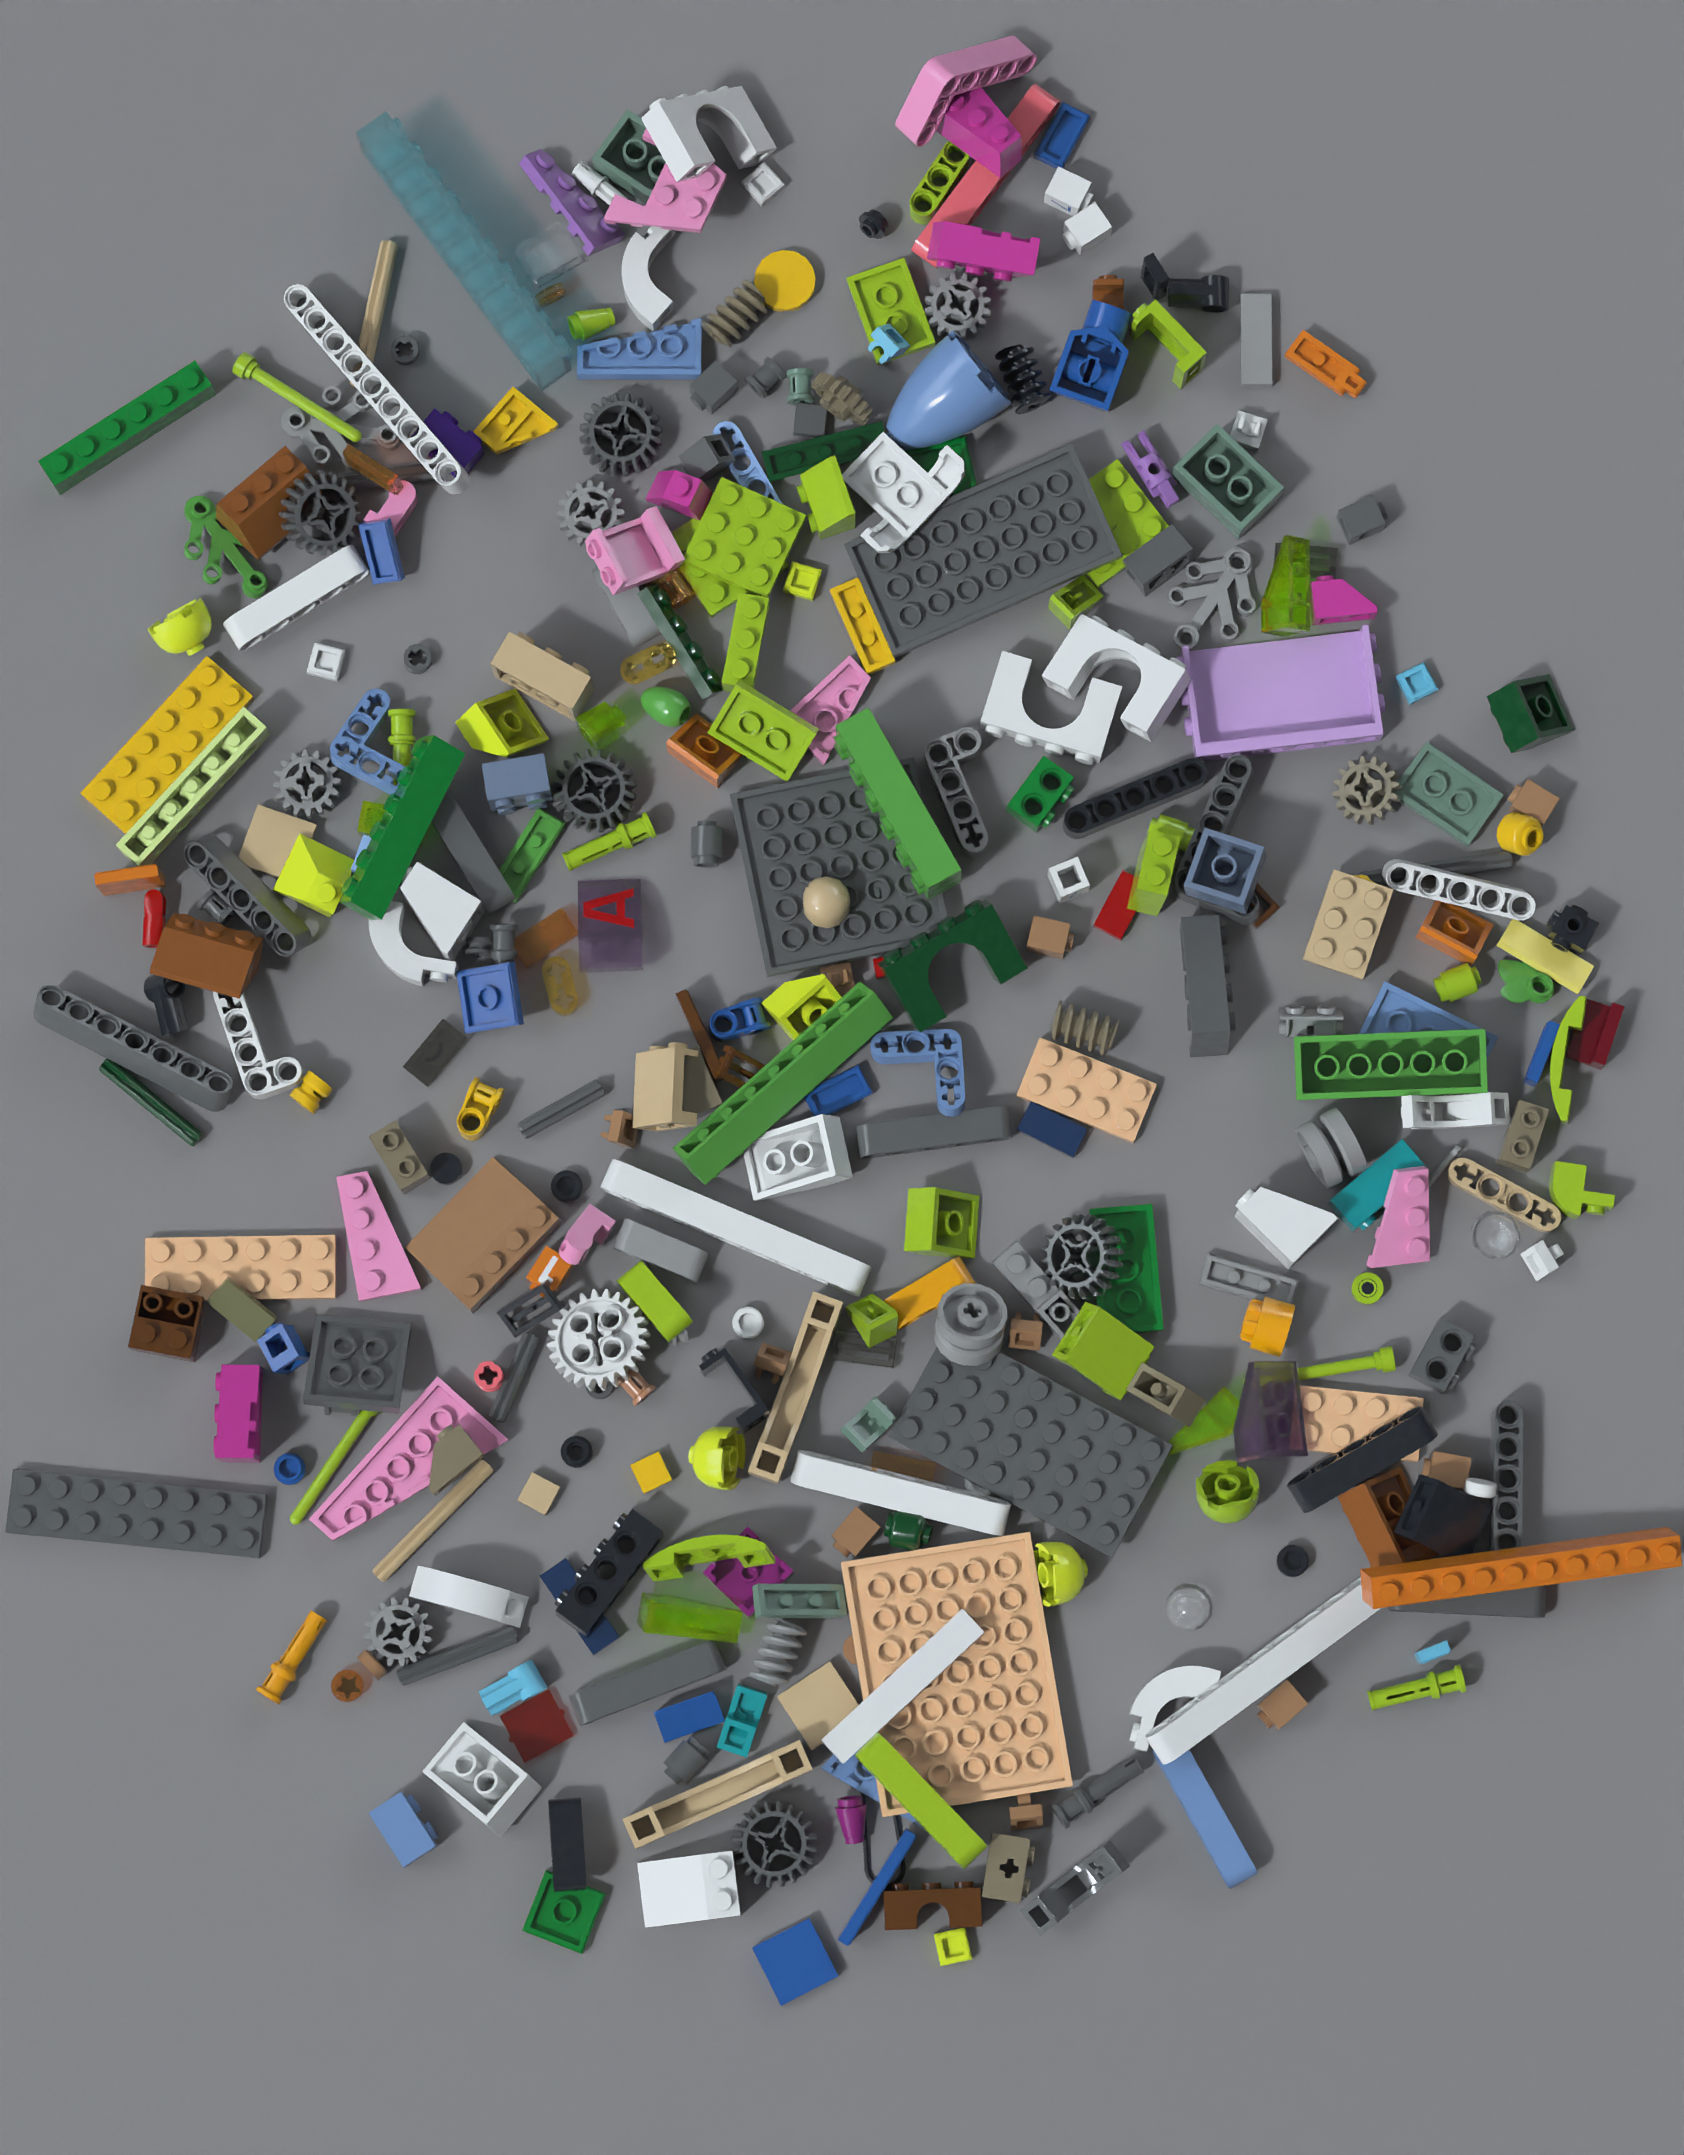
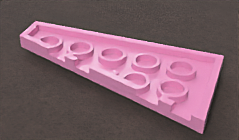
(402, 1460)

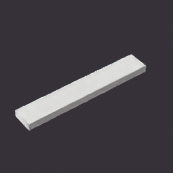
(902, 1686)

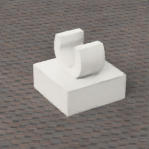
(1248, 430)
(1542, 1259)

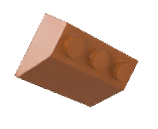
(254, 505)
(207, 955)
(1374, 1513)

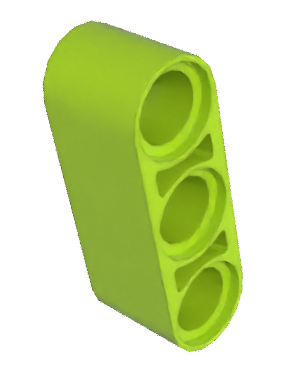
(935, 195)
(654, 1301)

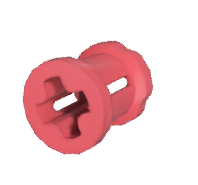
(481, 1371)

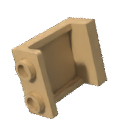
(660, 1088)

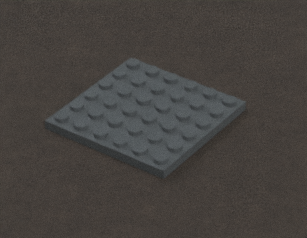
(818, 831)

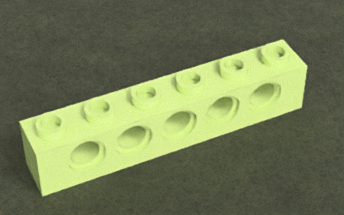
(193, 788)

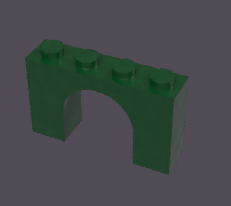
(908, 968)

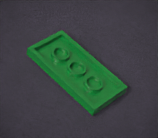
(1136, 1294)

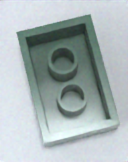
(629, 159)
(1227, 481)

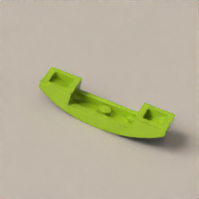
(1572, 1021)
(671, 1561)

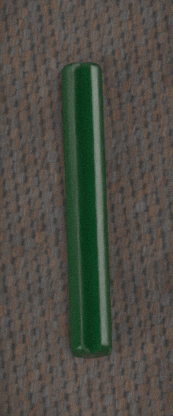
(151, 1102)

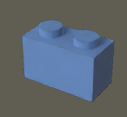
(404, 1829)

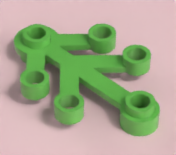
(221, 541)

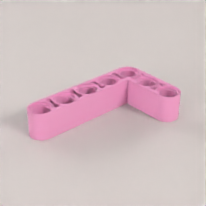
(955, 74)

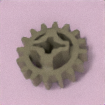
(842, 398)
(1379, 790)

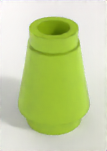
(588, 323)

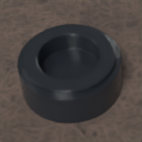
(446, 1168)
(566, 1186)
(1292, 1561)

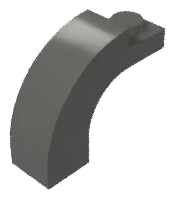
(1074, 1887)

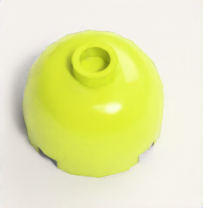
(183, 628)
(717, 1456)
(1059, 1572)

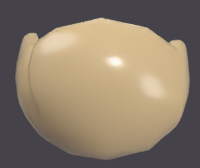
(826, 902)

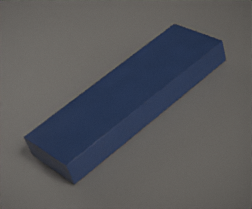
(561, 1578)

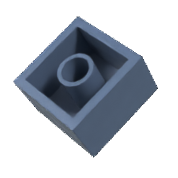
(517, 784)
(1225, 870)

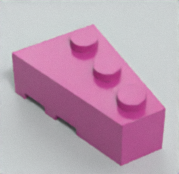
(982, 251)
(238, 1414)

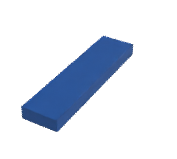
(877, 1887)

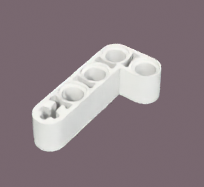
(259, 1065)

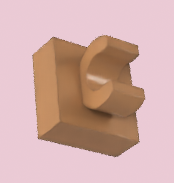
(839, 976)
(621, 1129)
(1025, 1333)
(773, 1360)
(1025, 1815)

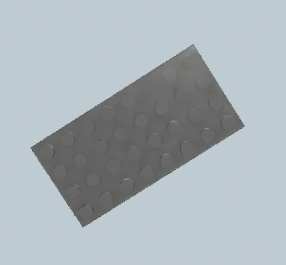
(987, 551)
(1033, 1445)

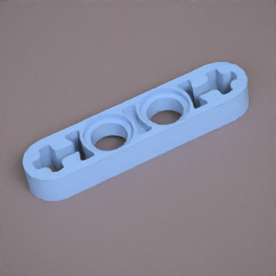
(754, 472)

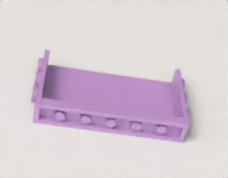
(1283, 695)

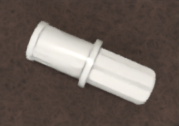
(595, 182)

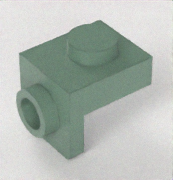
(869, 1424)

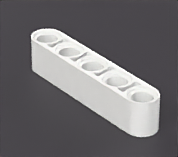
(296, 598)
(1470, 899)

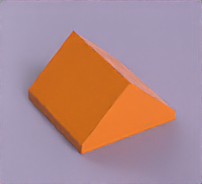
(702, 751)
(1454, 931)

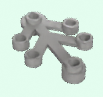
(310, 424)
(1215, 594)

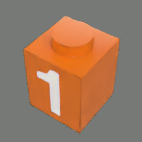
(550, 1267)

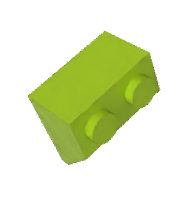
(827, 499)
(941, 1222)

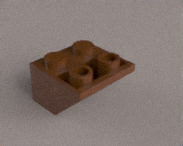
(167, 1323)

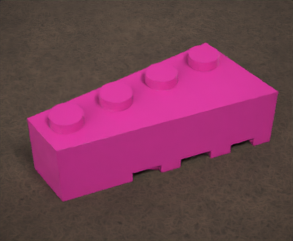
(982, 131)

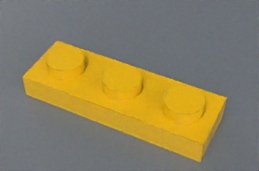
(862, 626)

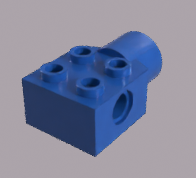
(1094, 358)

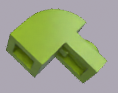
(1568, 1192)

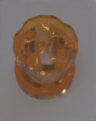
(676, 588)

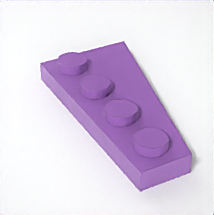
(568, 199)

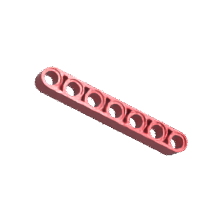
(979, 182)

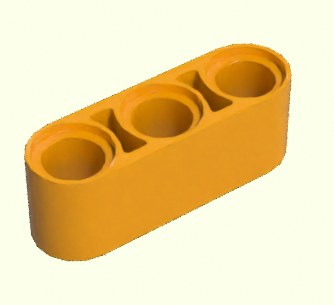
(925, 1293)

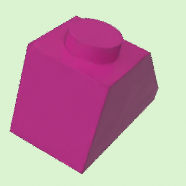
(680, 493)
(1338, 602)

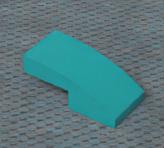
(742, 1720)

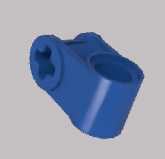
(741, 1020)

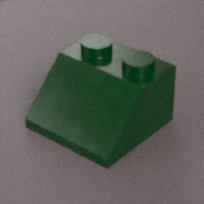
(1529, 713)

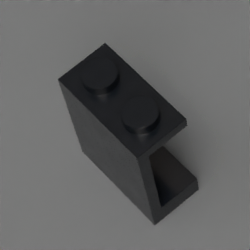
(753, 1415)
(1442, 1518)

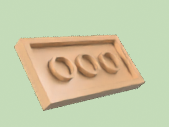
(1086, 1090)
(1343, 1416)

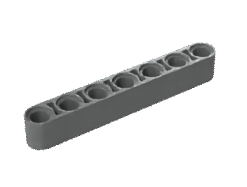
(132, 1048)

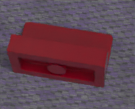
(1595, 1040)

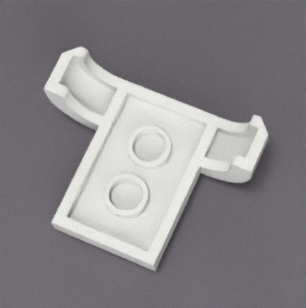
(901, 489)

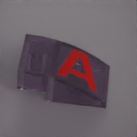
(610, 925)

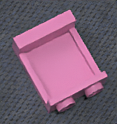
(634, 551)

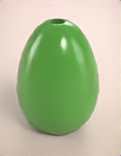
(666, 706)

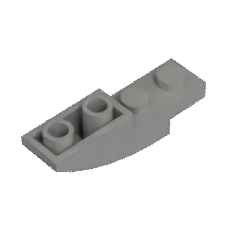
(1034, 1288)

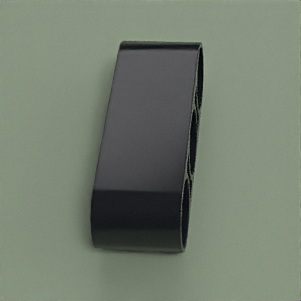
(567, 1844)

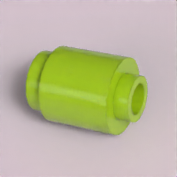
(1174, 827)
(1457, 982)

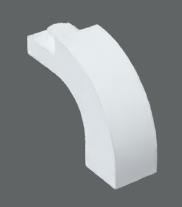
(642, 295)
(388, 942)
(1455, 1111)
(468, 1596)
(1172, 1684)

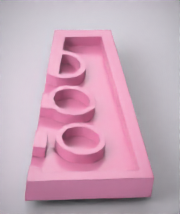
(374, 1247)

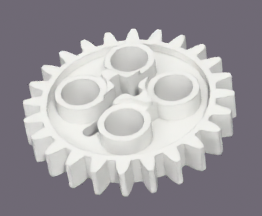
(572, 1344)

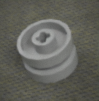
(1331, 1148)
(970, 1324)

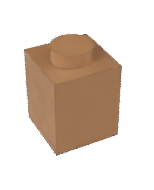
(1532, 801)
(1049, 937)
(1447, 1468)
(854, 1533)
(1280, 1706)

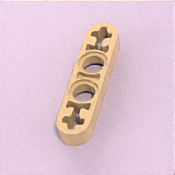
(1501, 1199)

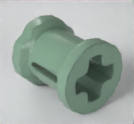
(800, 386)

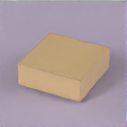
(538, 1493)

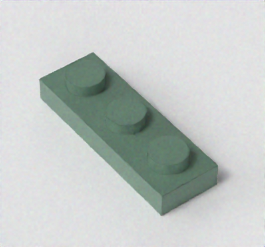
(799, 1600)

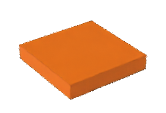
(129, 879)

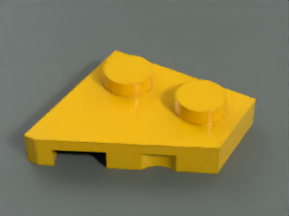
(513, 423)

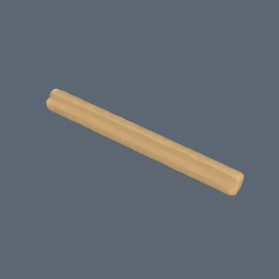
(377, 300)
(433, 1520)

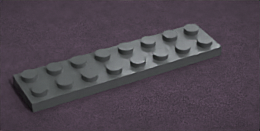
(136, 1513)

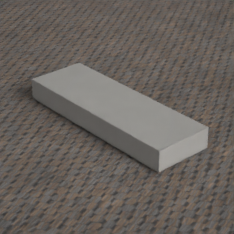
(1256, 340)
(1246, 1280)

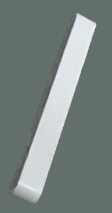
(385, 398)
(735, 1227)
(1259, 1673)

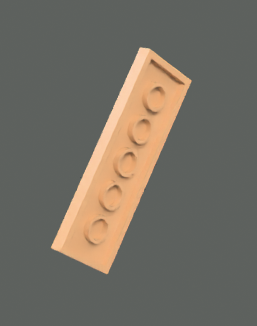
(262, 1265)

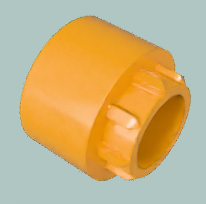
(1267, 1325)

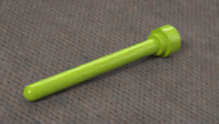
(247, 367)
(1380, 1360)
(331, 1466)

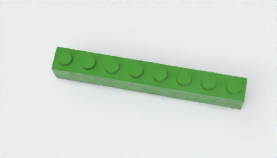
(782, 1083)

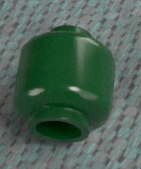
(907, 1530)

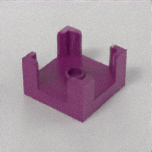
(737, 1581)

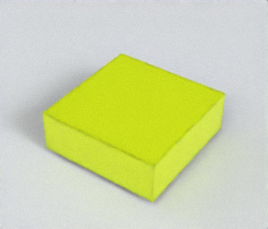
(802, 581)
(952, 1946)

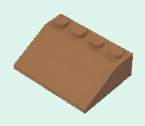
(483, 1234)

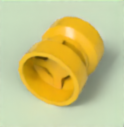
(311, 1092)

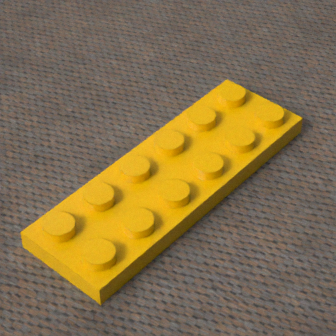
(166, 744)

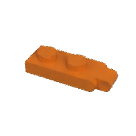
(1325, 365)

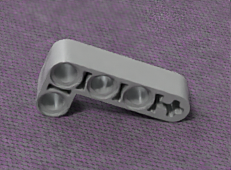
(961, 796)

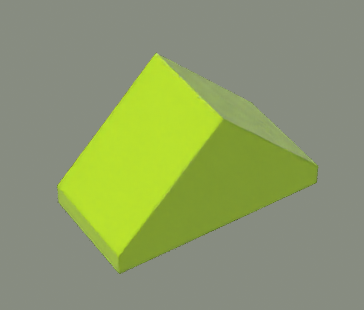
(1073, 600)
(873, 1319)

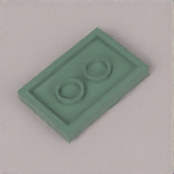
(1447, 794)

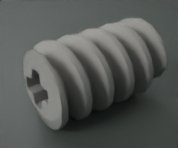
(778, 1652)

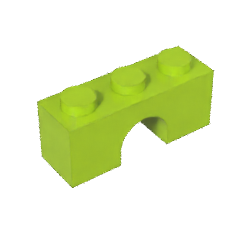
(745, 640)

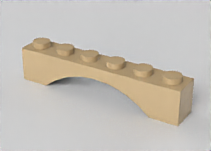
(796, 1388)
(717, 1794)

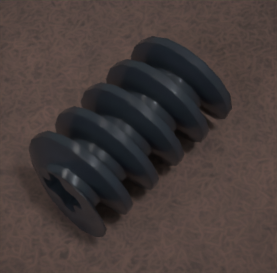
(1022, 378)

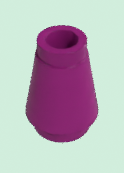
(852, 1816)

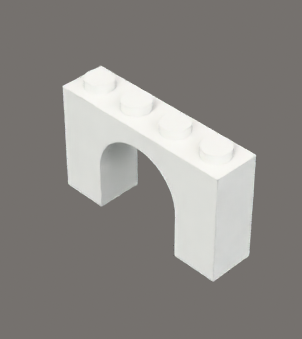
(723, 110)
(1093, 643)
(1082, 738)

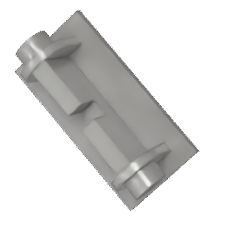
(1298, 1018)

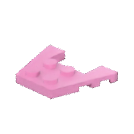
(672, 203)

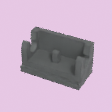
(1159, 560)

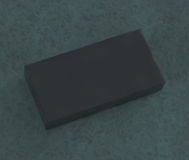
(1154, 276)

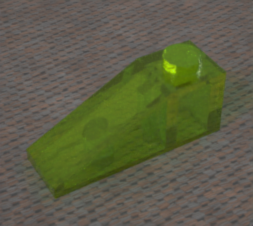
(1287, 594)
(1211, 1424)
(688, 1618)

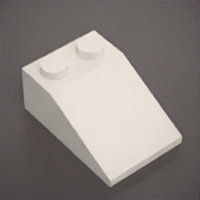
(798, 1158)
(482, 1779)
(689, 1889)

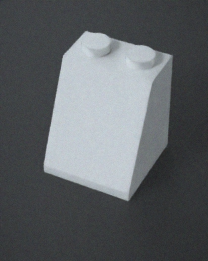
(442, 908)
(1283, 1223)

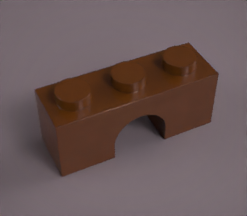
(961, 1903)

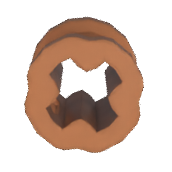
(636, 1387)

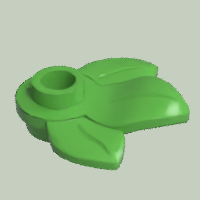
(1520, 982)

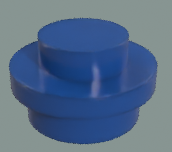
(289, 1469)

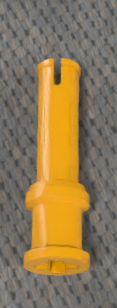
(284, 1670)

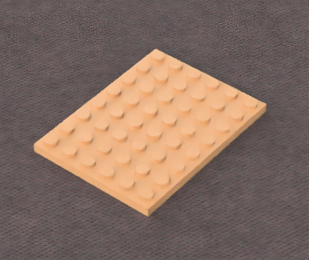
(994, 1713)

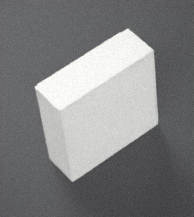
(763, 184)
(326, 662)

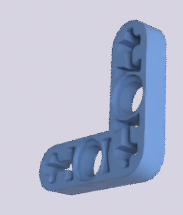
(358, 744)
(940, 1056)

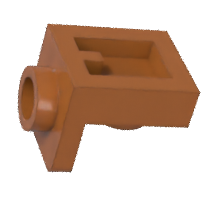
(1109, 290)

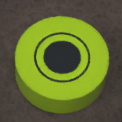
(1367, 1288)

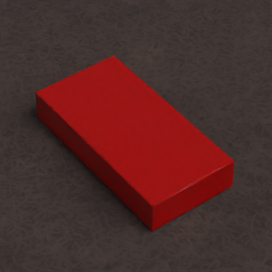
(1114, 915)

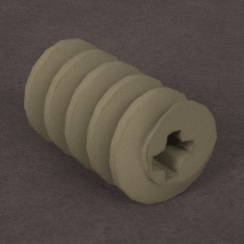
(735, 314)
(1083, 1028)

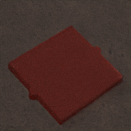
(536, 1726)

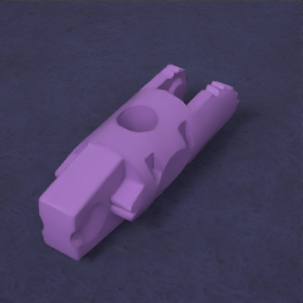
(1158, 484)

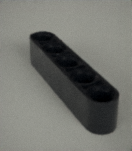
(1146, 787)
(1362, 1459)

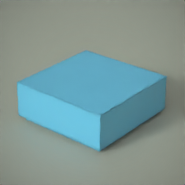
(1416, 683)
(1432, 1652)

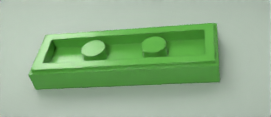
(530, 851)

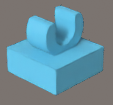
(890, 341)

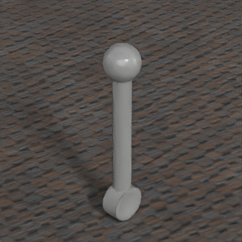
(1444, 1164)

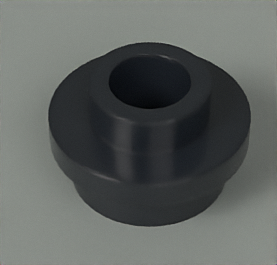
(873, 224)
(567, 1447)

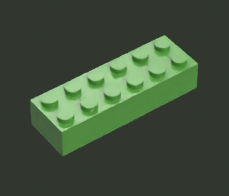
(898, 804)
(1390, 1064)

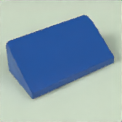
(689, 1716)

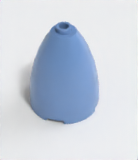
(945, 397)

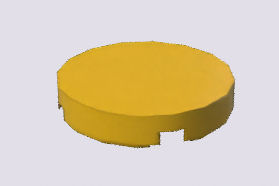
(785, 280)

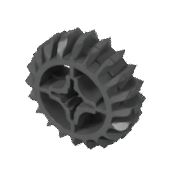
(609, 432)
(311, 491)
(607, 783)
(1101, 1245)
(749, 1831)

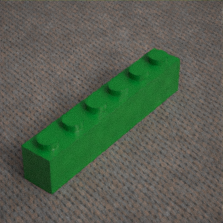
(127, 427)
(401, 827)

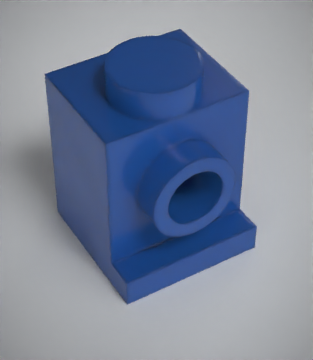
(273, 1345)

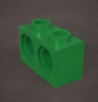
(1034, 791)

